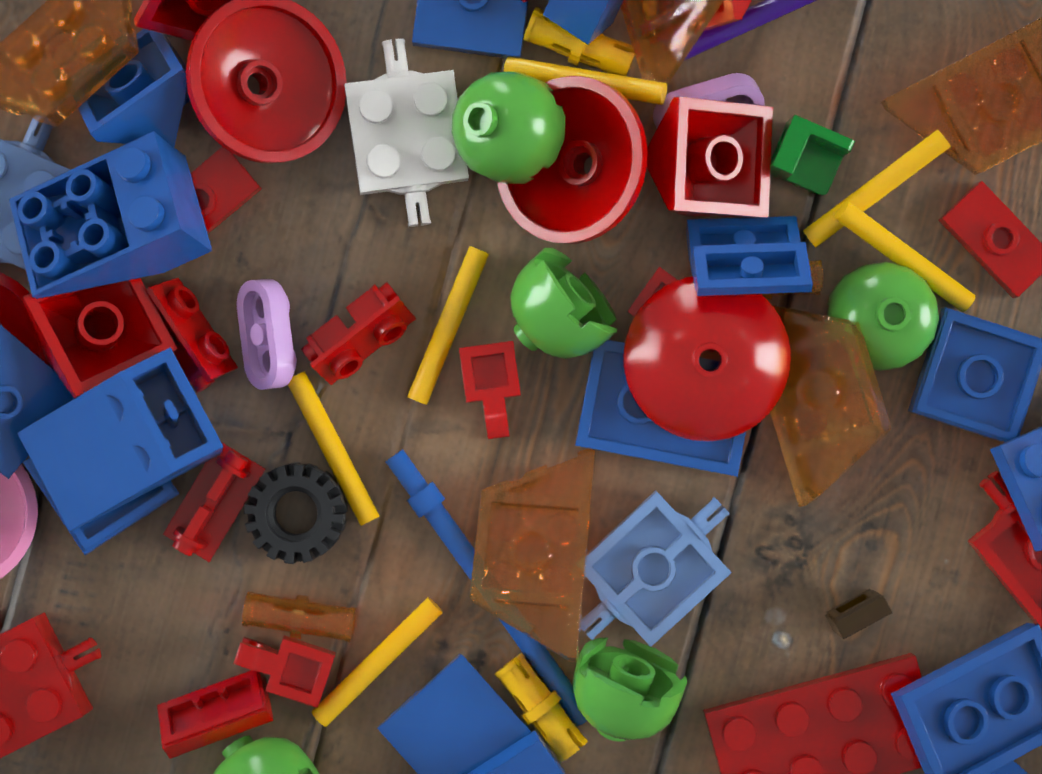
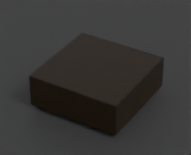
(858, 613)

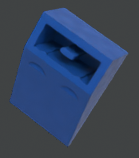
(111, 220)
(121, 439)

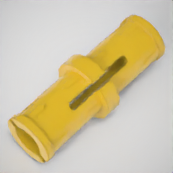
(601, 53)
(541, 707)

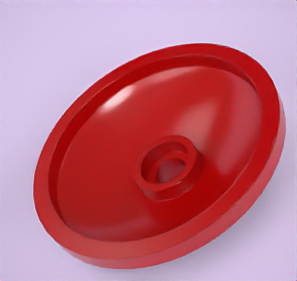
(297, 77)
(563, 200)
(665, 367)

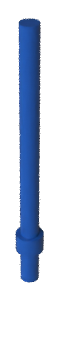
(426, 500)

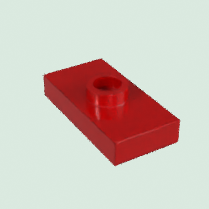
(222, 187)
(995, 239)
(214, 713)

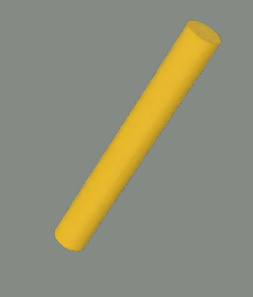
(629, 87)
(880, 185)
(904, 255)
(448, 325)
(332, 448)
(377, 662)

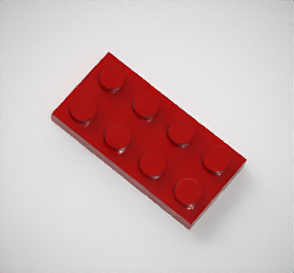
(819, 725)

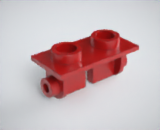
(201, 350)
(340, 351)
(213, 503)

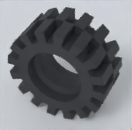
(263, 520)

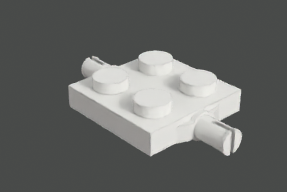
(404, 132)

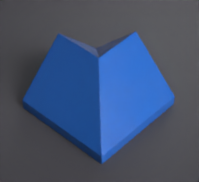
(141, 95)

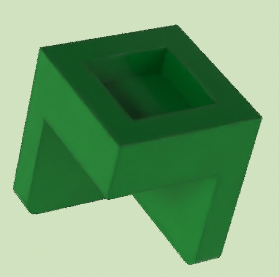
(809, 155)

